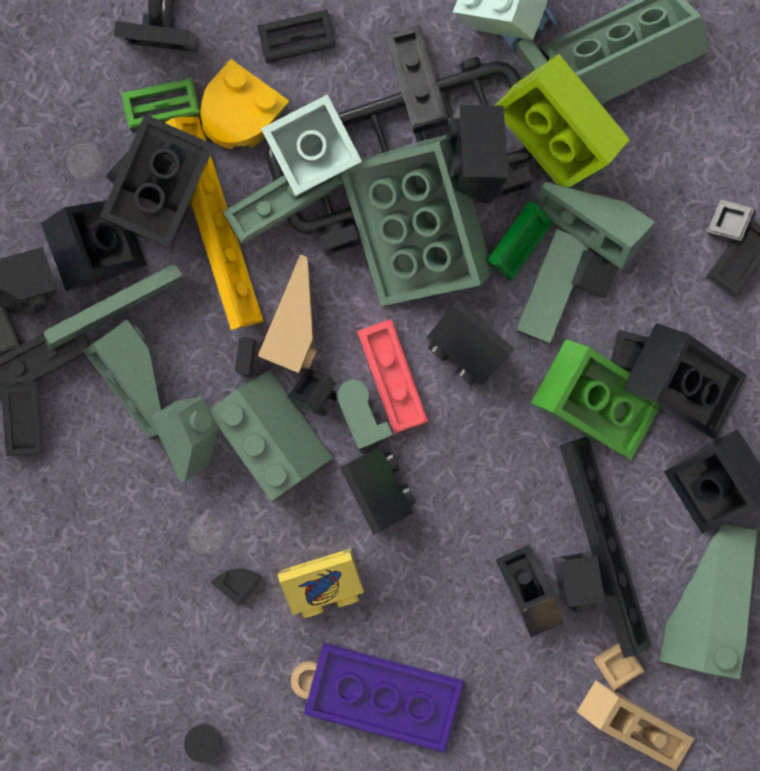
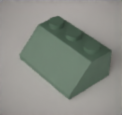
(270, 435)

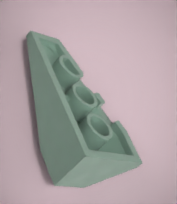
(713, 613)

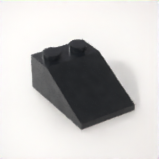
(157, 182)
(685, 380)

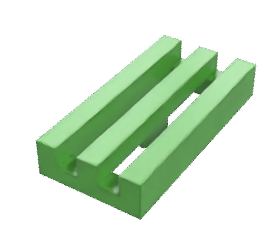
(161, 89)

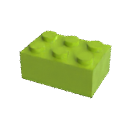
(562, 123)

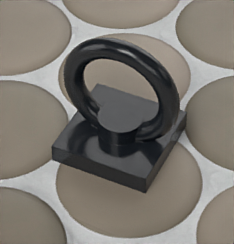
(157, 29)

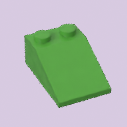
(590, 397)

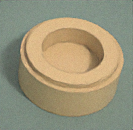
(302, 678)

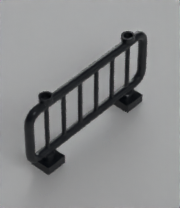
(340, 237)

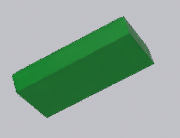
(520, 241)

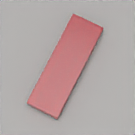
(392, 376)

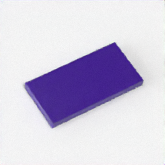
(383, 697)

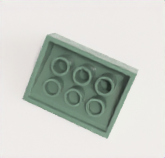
(415, 224)

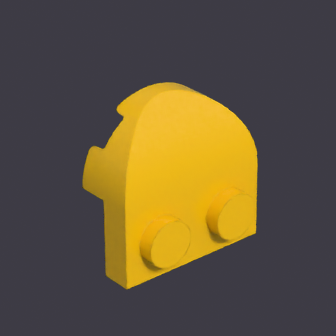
(238, 107)

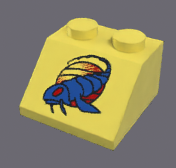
(321, 583)

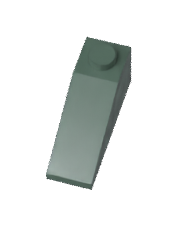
(600, 222)
(128, 371)

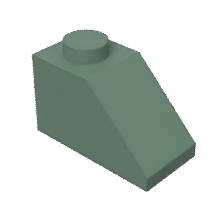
(187, 435)

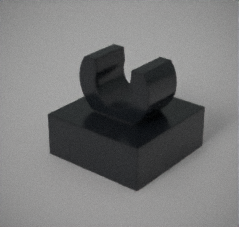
(312, 391)

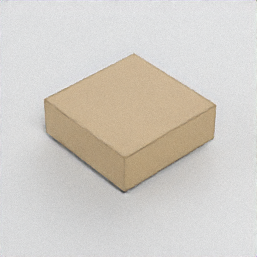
(616, 668)

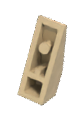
(291, 331)
(634, 725)

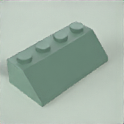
(631, 45)

